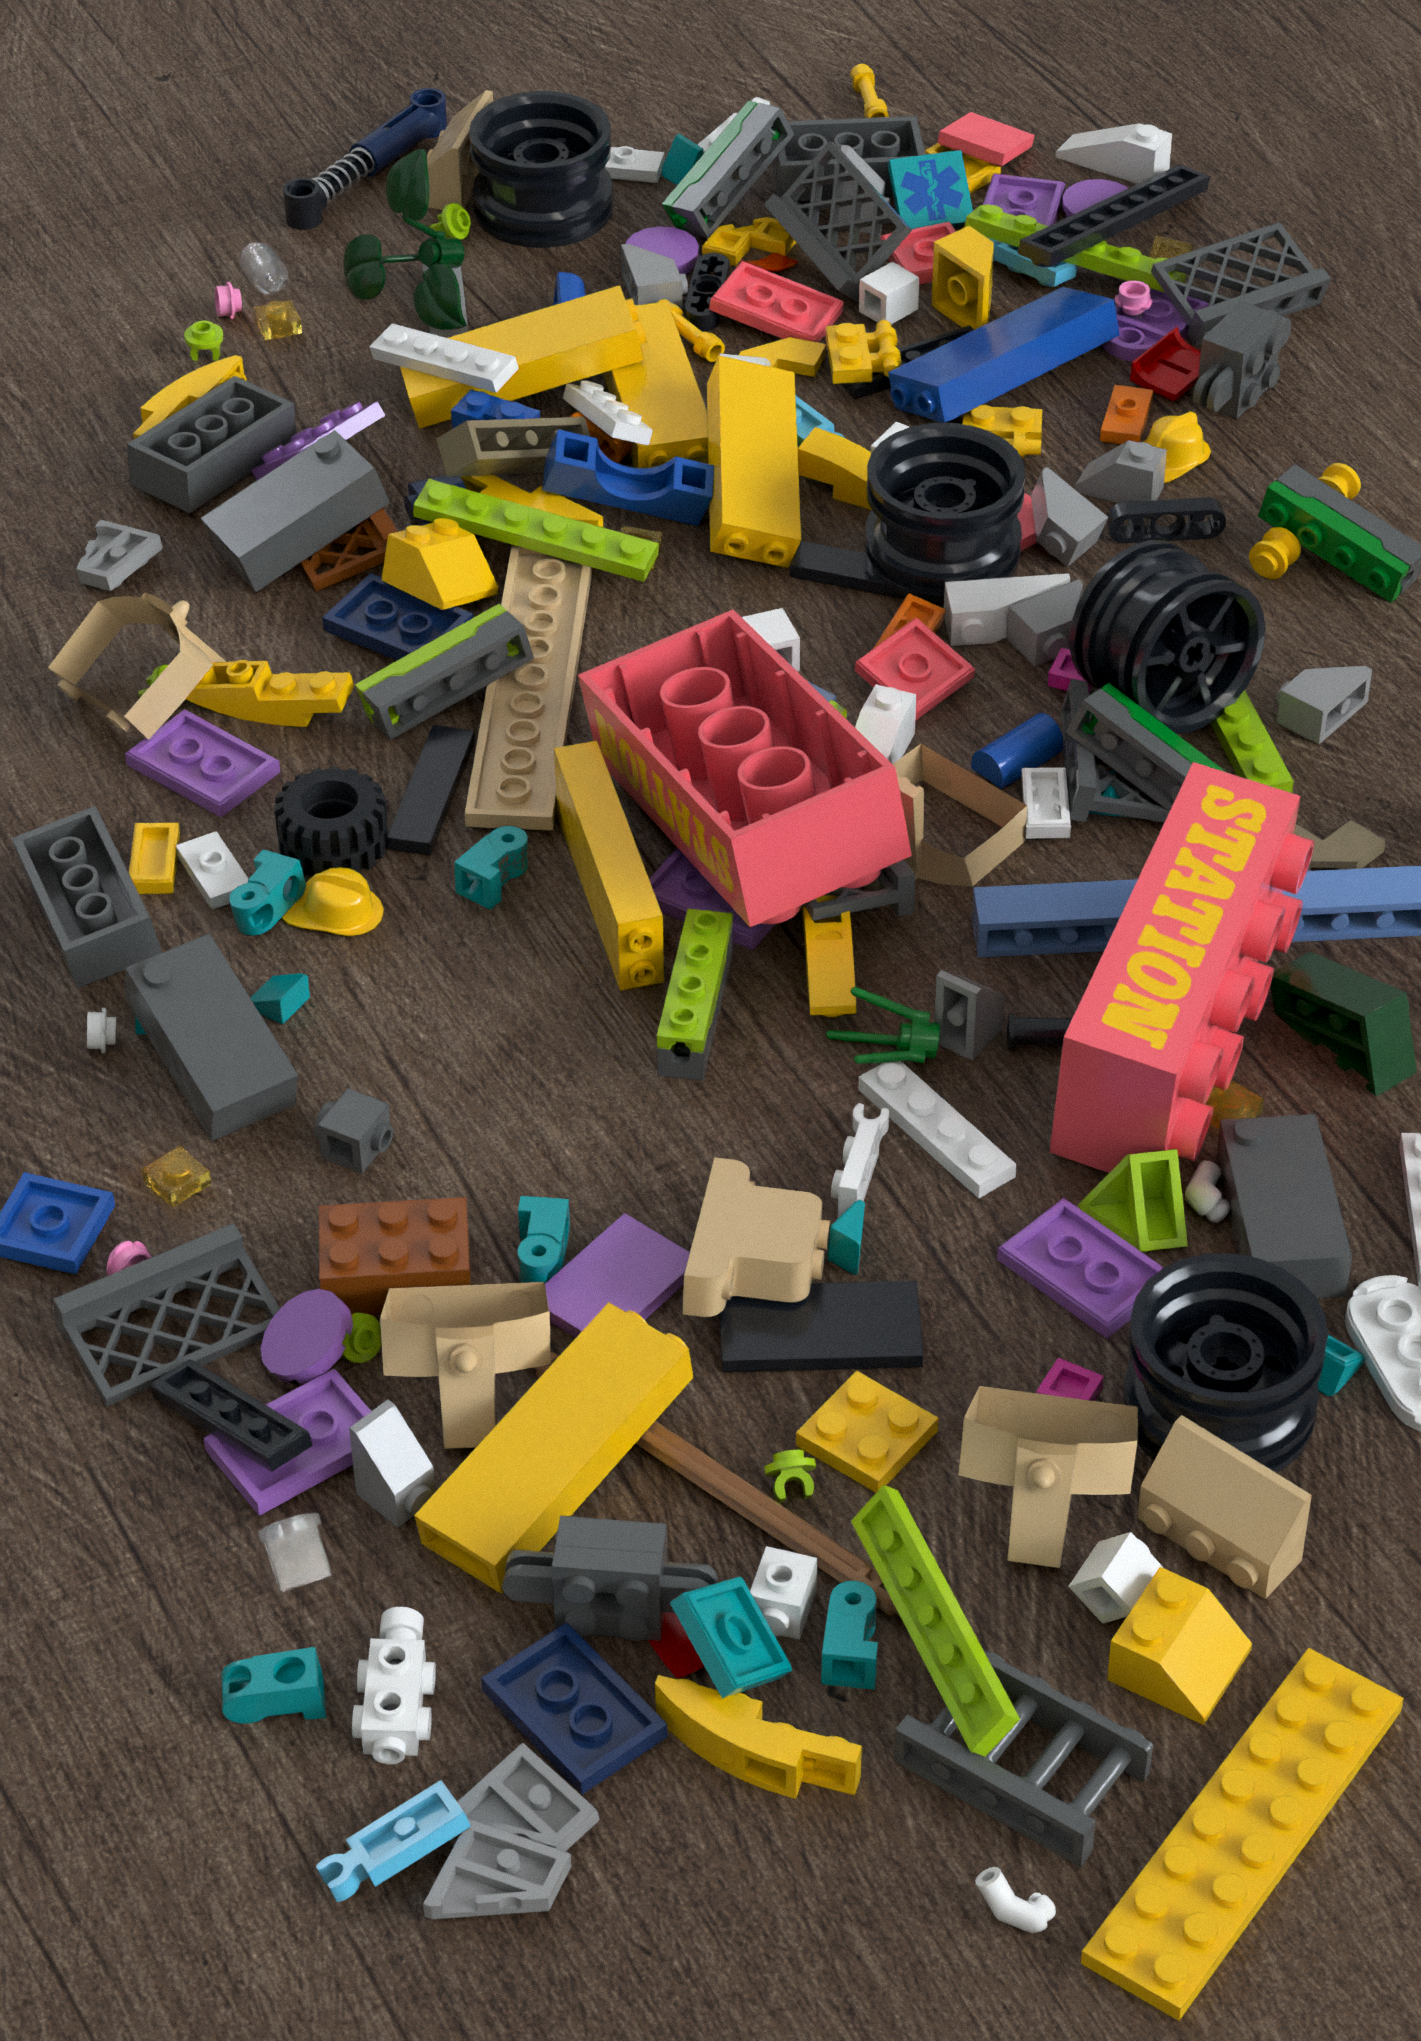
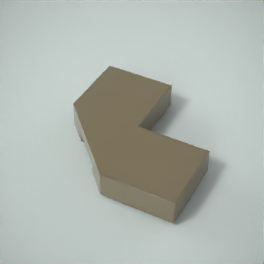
(1345, 848)

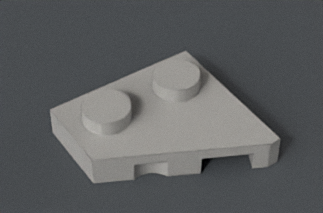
(116, 554)
(530, 1801)
(496, 1875)

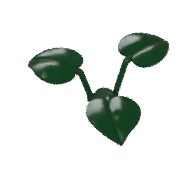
(436, 297)

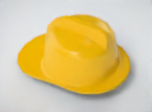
(1183, 442)
(337, 904)

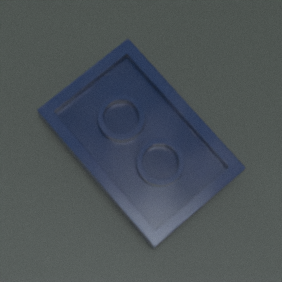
(389, 619)
(574, 1708)

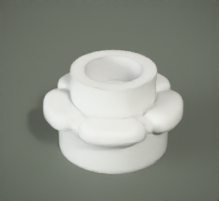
(100, 1030)

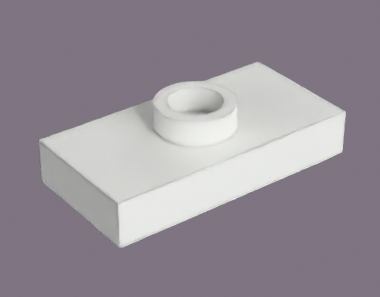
(635, 164)
(1046, 802)
(211, 868)

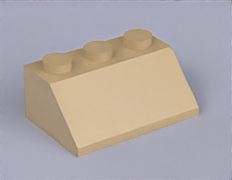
(450, 161)
(1225, 1508)

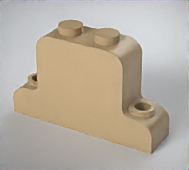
(752, 1242)

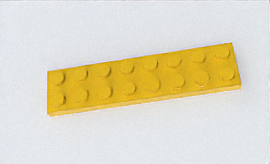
(1241, 1834)

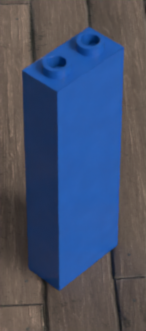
(1003, 354)

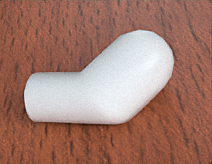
(1204, 1196)
(1010, 1909)

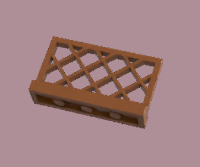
(370, 533)

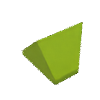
(1142, 1201)

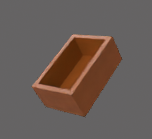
(392, 1246)

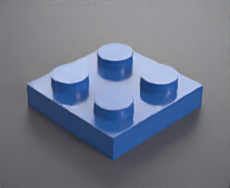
(52, 1222)

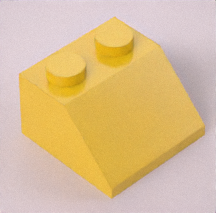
(963, 277)
(438, 564)
(1178, 1647)

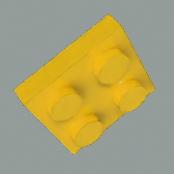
(867, 1431)

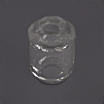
(263, 268)

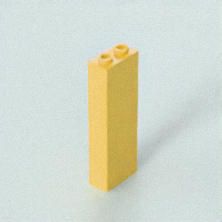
(549, 347)
(662, 393)
(754, 462)
(609, 866)
(555, 1444)

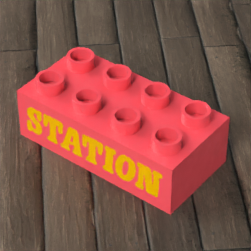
(746, 768)
(1181, 973)

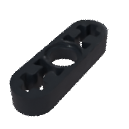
(704, 281)
(1178, 531)

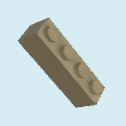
(502, 445)

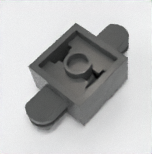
(1240, 359)
(605, 1577)

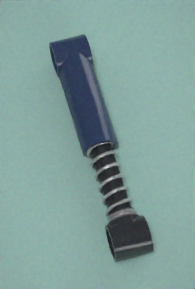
(419, 120)

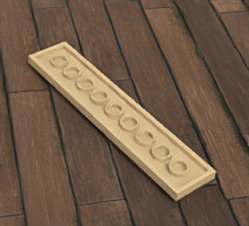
(531, 706)

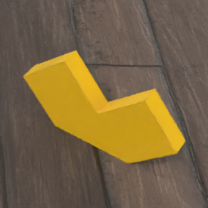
(734, 242)
(792, 355)

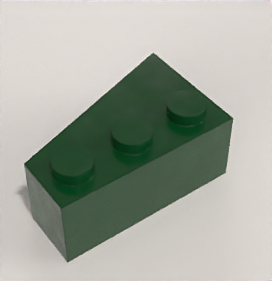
(1350, 1015)

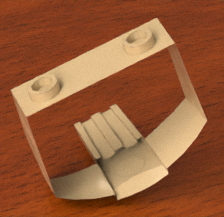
(167, 690)
(973, 792)
(465, 1340)
(1047, 1453)

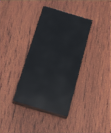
(828, 1330)

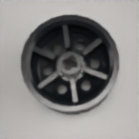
(541, 169)
(943, 508)
(1168, 634)
(1211, 1349)

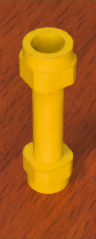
(864, 82)
(705, 344)

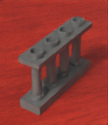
(1020, 1799)

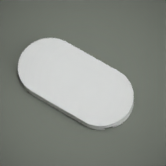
(1386, 1328)

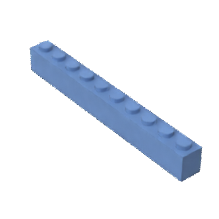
(1084, 914)

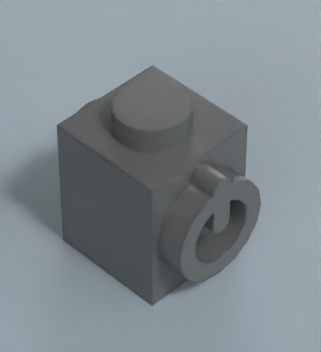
(353, 1130)

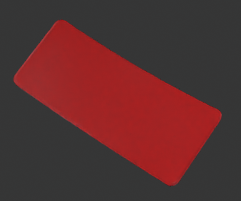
(774, 262)
(676, 1648)

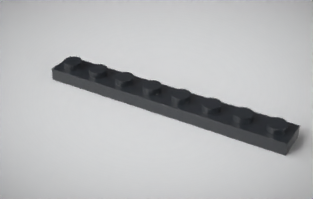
(1112, 215)

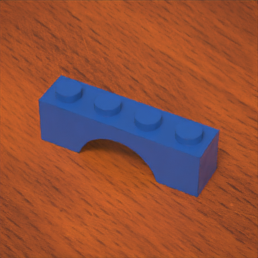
(669, 491)

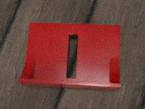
(1167, 366)

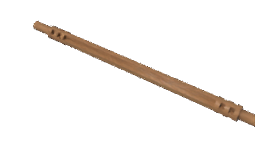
(758, 1508)

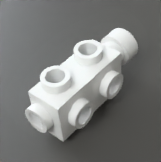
(396, 1680)

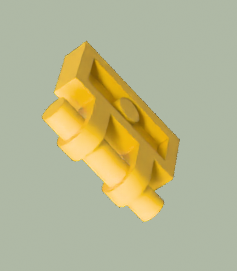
(850, 348)
(1016, 425)

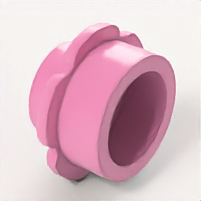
(1133, 297)
(227, 300)
(126, 1255)

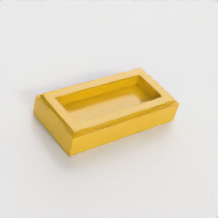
(154, 857)

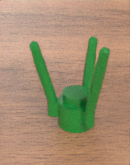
(916, 1039)

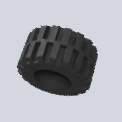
(332, 820)

